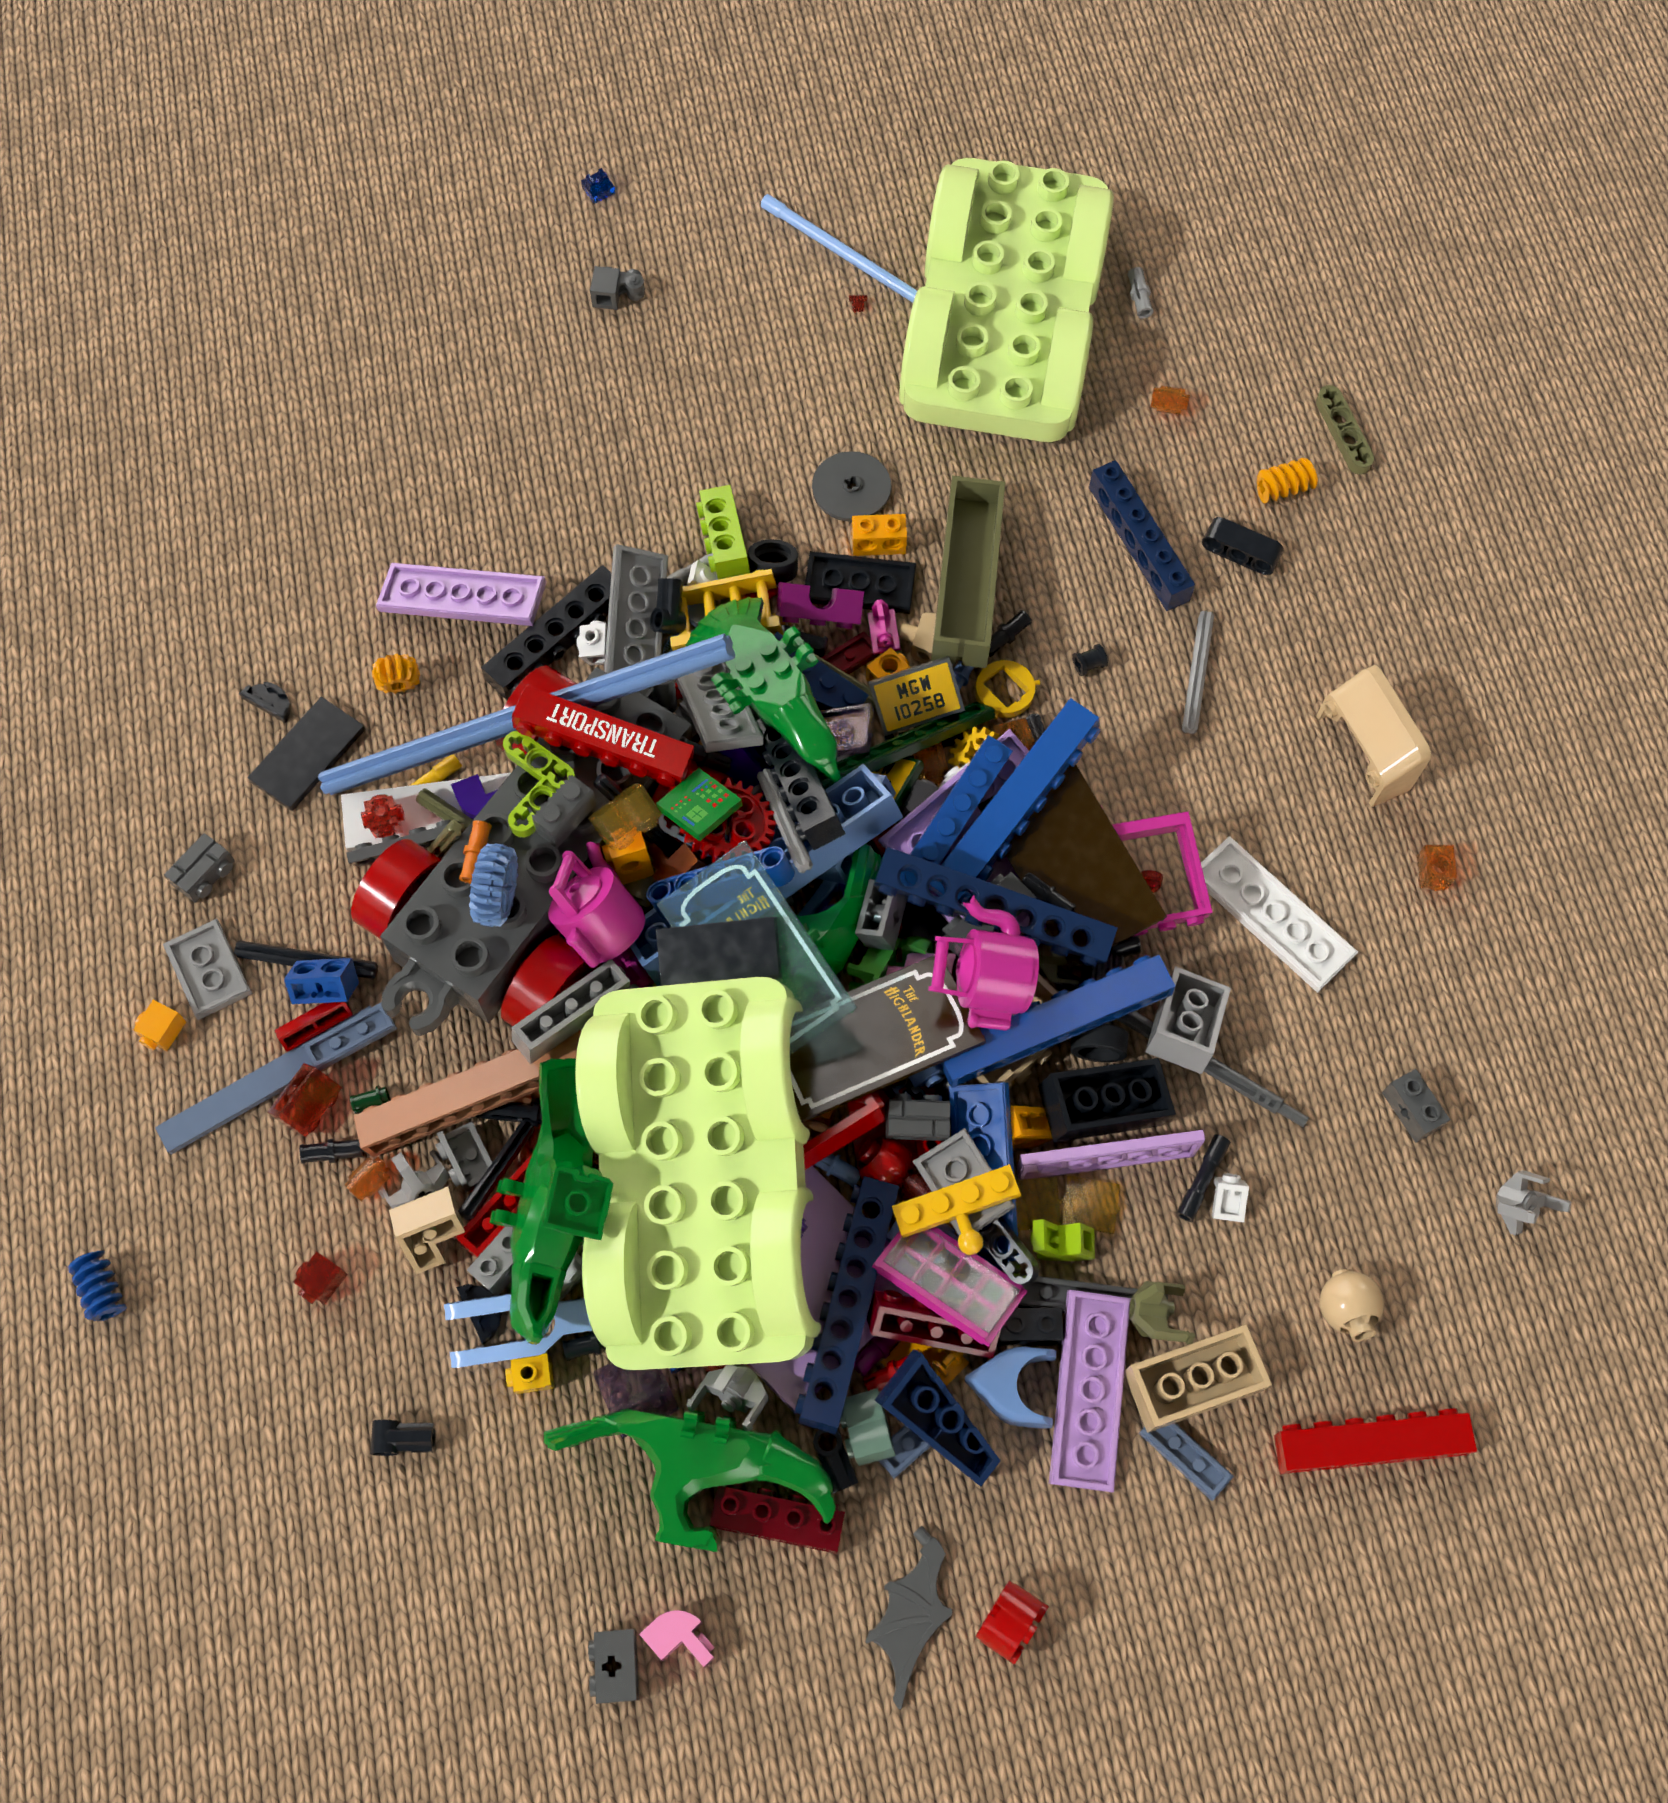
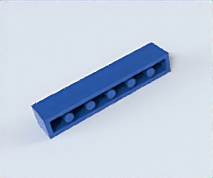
(959, 804)

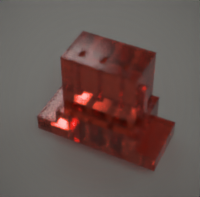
(858, 302)

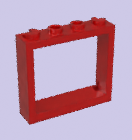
(845, 1130)

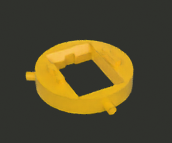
(1019, 675)

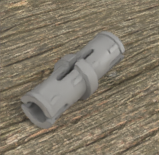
(1140, 292)

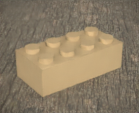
(1197, 1378)

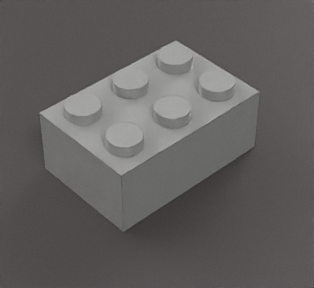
(1189, 1021)

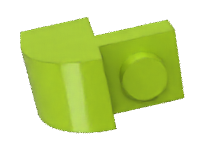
(1062, 1242)

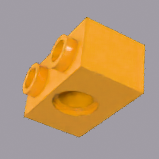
(631, 862)

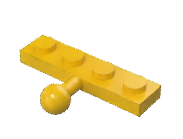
(956, 1203)

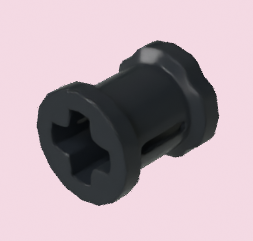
(1090, 659)

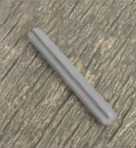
(1198, 672)
(785, 824)

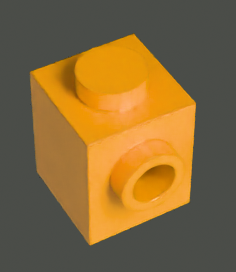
(158, 1026)

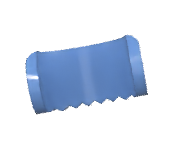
(997, 1385)

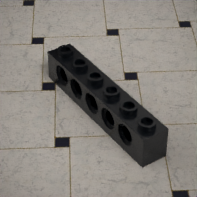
(559, 618)
(801, 789)

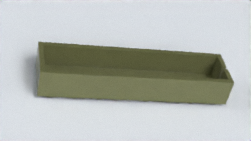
(969, 571)

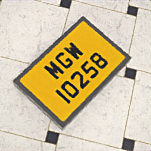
(916, 695)

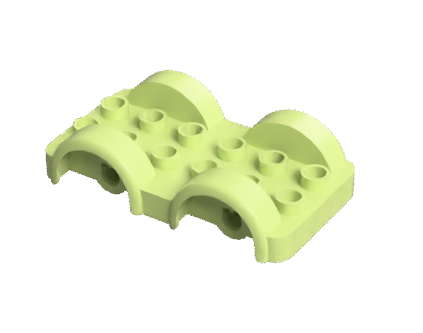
(1006, 300)
(707, 1172)

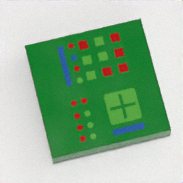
(699, 804)

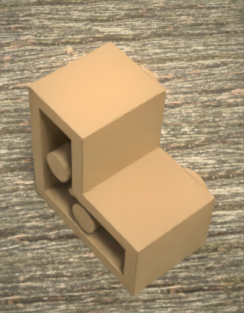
(424, 1225)

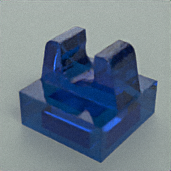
(598, 186)

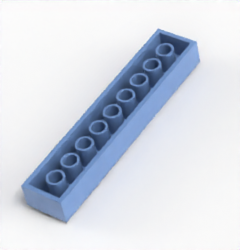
(864, 812)

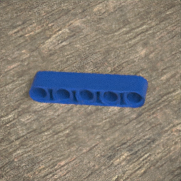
(771, 858)

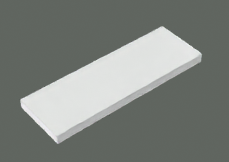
(415, 814)
(1275, 915)

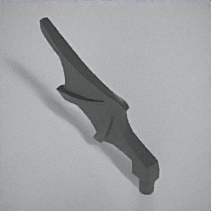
(911, 1613)

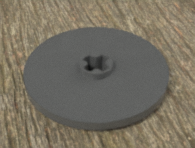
(842, 470)

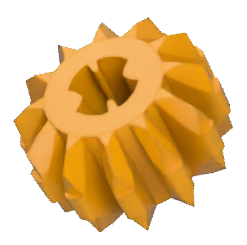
(395, 673)

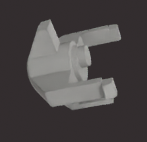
(415, 1183)
(1523, 1205)
(737, 1389)

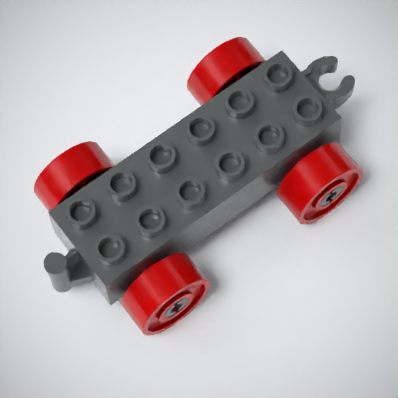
(424, 908)

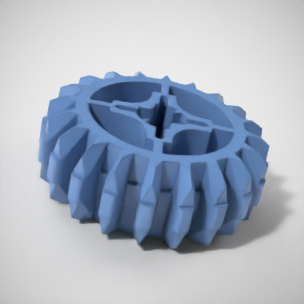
(493, 885)

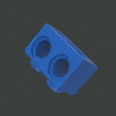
(321, 981)

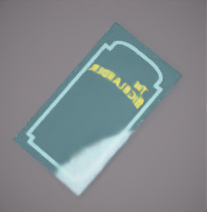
(741, 890)

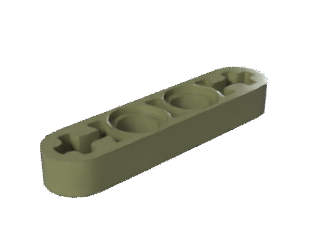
(1340, 430)

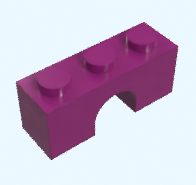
(843, 608)

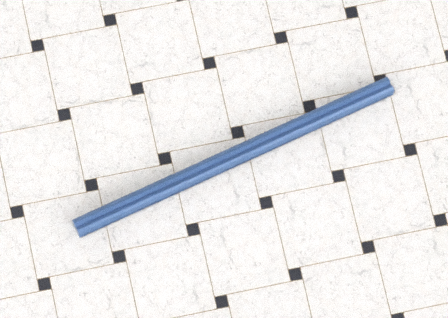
(499, 724)

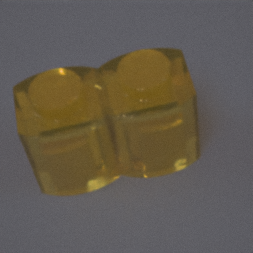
(625, 817)

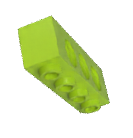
(723, 532)

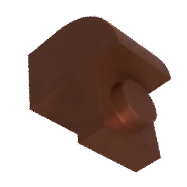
(680, 862)

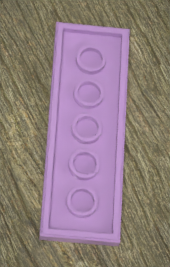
(461, 594)
(1110, 1155)
(1090, 1391)

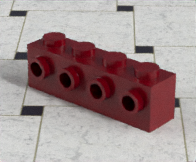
(913, 1322)
(775, 1518)

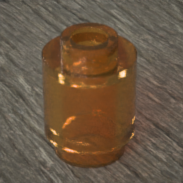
(1169, 400)
(367, 1178)

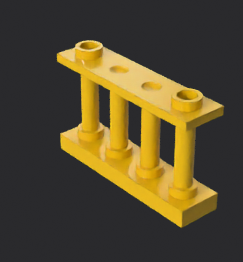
(732, 587)

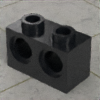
(1033, 1328)

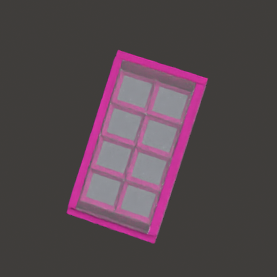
(951, 1283)

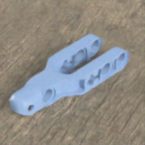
(569, 1319)

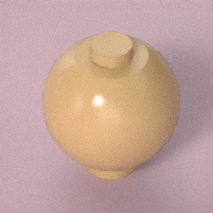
(1352, 1304)

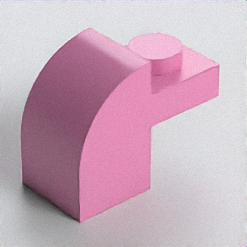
(672, 1630)

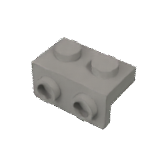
(466, 1155)

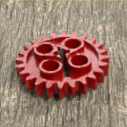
(754, 823)

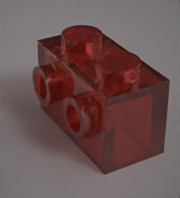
(305, 1100)

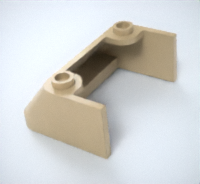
(1382, 730)

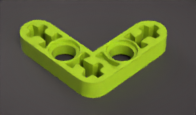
(547, 780)

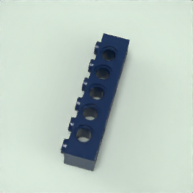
(1141, 535)

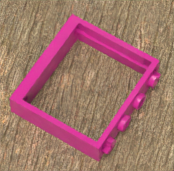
(1182, 826)

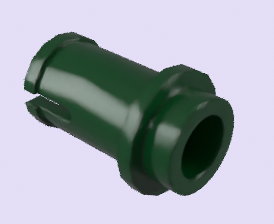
(370, 1098)

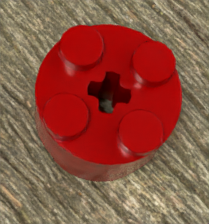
(1011, 1622)

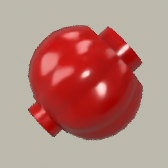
(884, 1160)

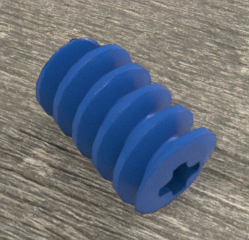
(94, 1286)

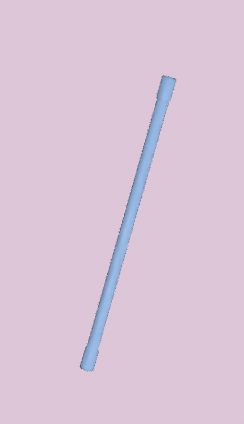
(781, 211)

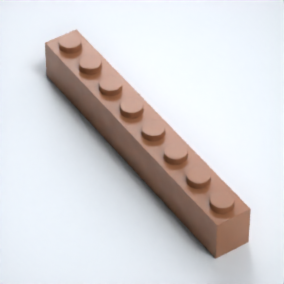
(453, 1099)

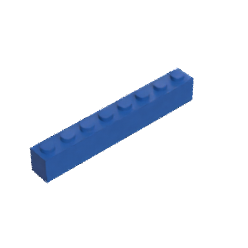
(1022, 795)
(1065, 1017)

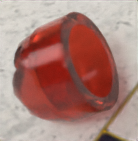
(1153, 879)

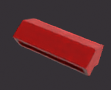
(308, 1018)

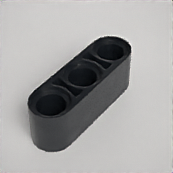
(1242, 546)

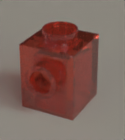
(318, 1279)

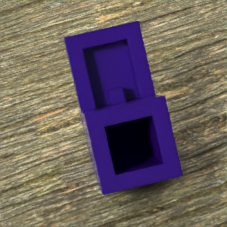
(471, 795)

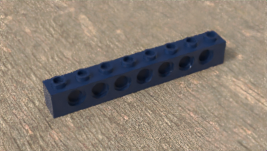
(1098, 934)
(827, 1414)

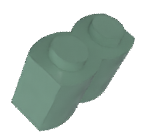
(867, 1428)

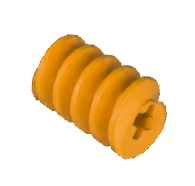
(1285, 479)

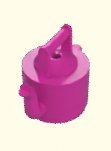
(594, 908)
(993, 971)

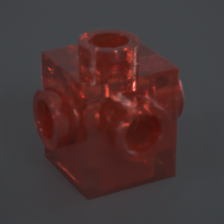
(383, 816)

